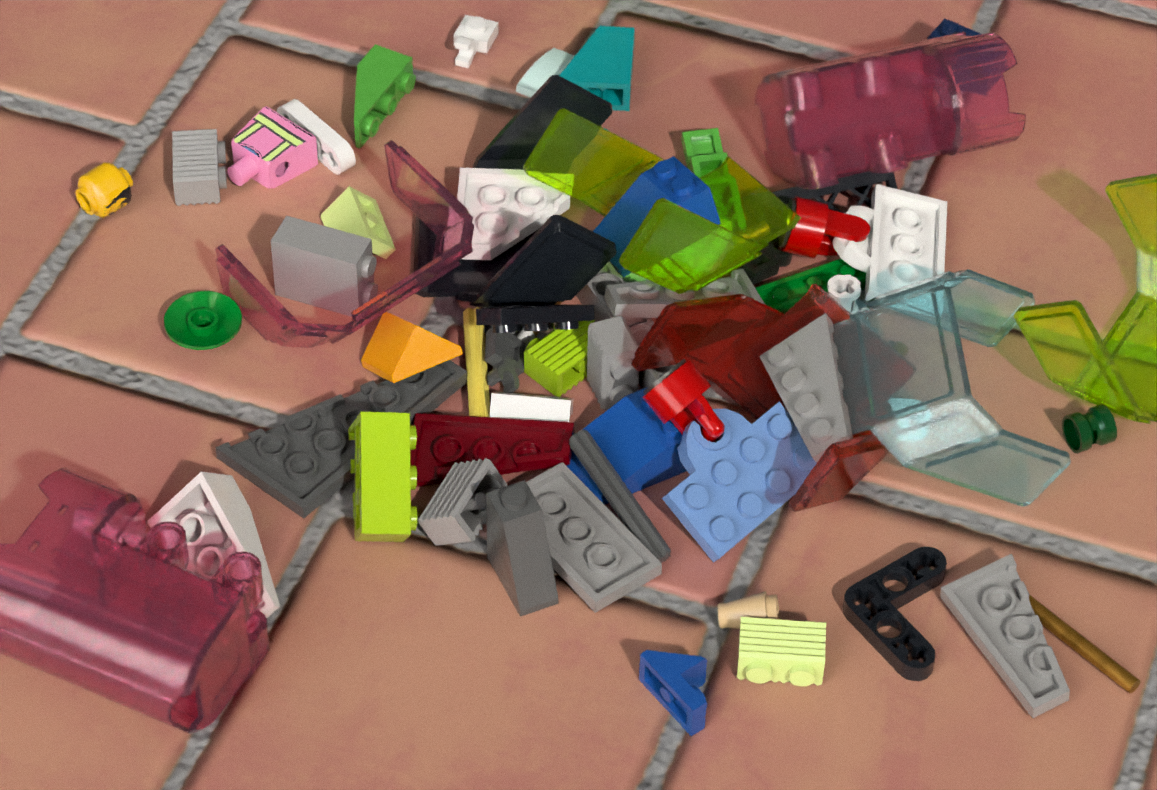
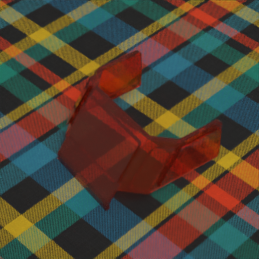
(725, 344)

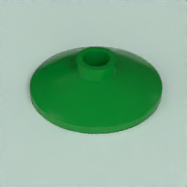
(202, 320)

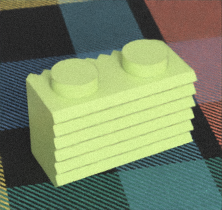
(781, 651)

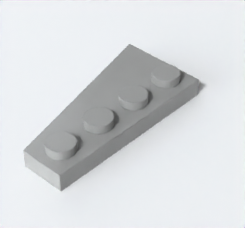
(1000, 620)

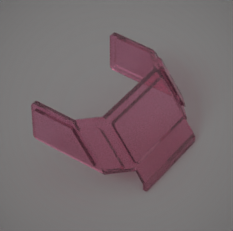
(425, 198)

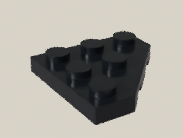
(534, 318)

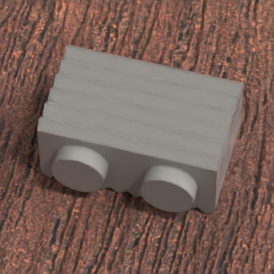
(197, 168)
(609, 361)
(460, 503)

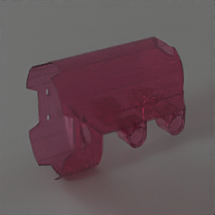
(887, 108)
(125, 610)

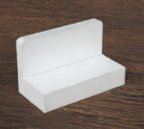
(530, 407)

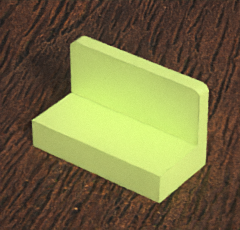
(360, 216)

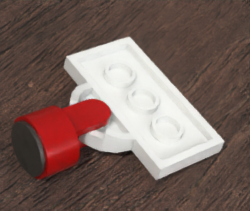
(891, 242)

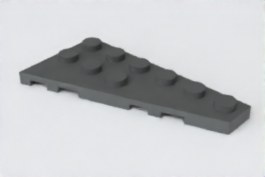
(311, 451)

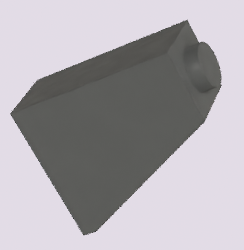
(520, 548)

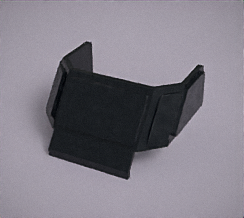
(554, 259)

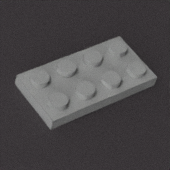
(589, 542)

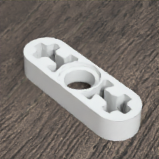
(331, 148)

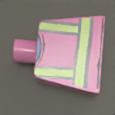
(271, 150)

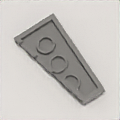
(648, 299)
(811, 385)

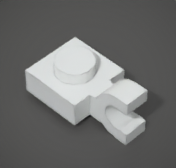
(472, 36)

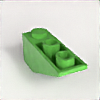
(380, 85)

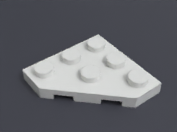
(505, 207)

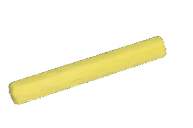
(475, 365)

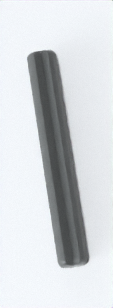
(618, 494)

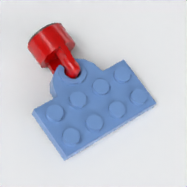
(734, 466)

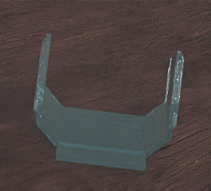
(913, 386)

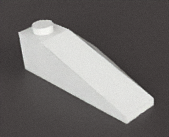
(217, 526)

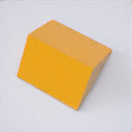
(405, 349)

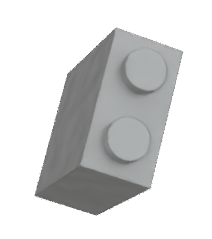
(323, 266)

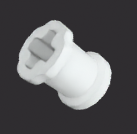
(845, 291)

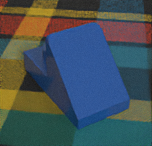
(675, 683)

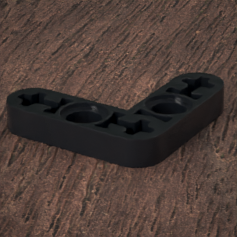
(884, 610)

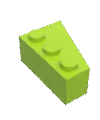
(383, 476)

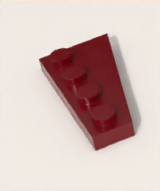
(508, 443)

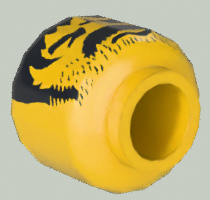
(104, 190)

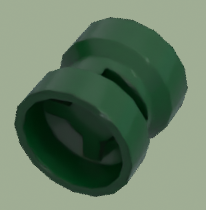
(1089, 428)

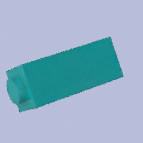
(605, 65)

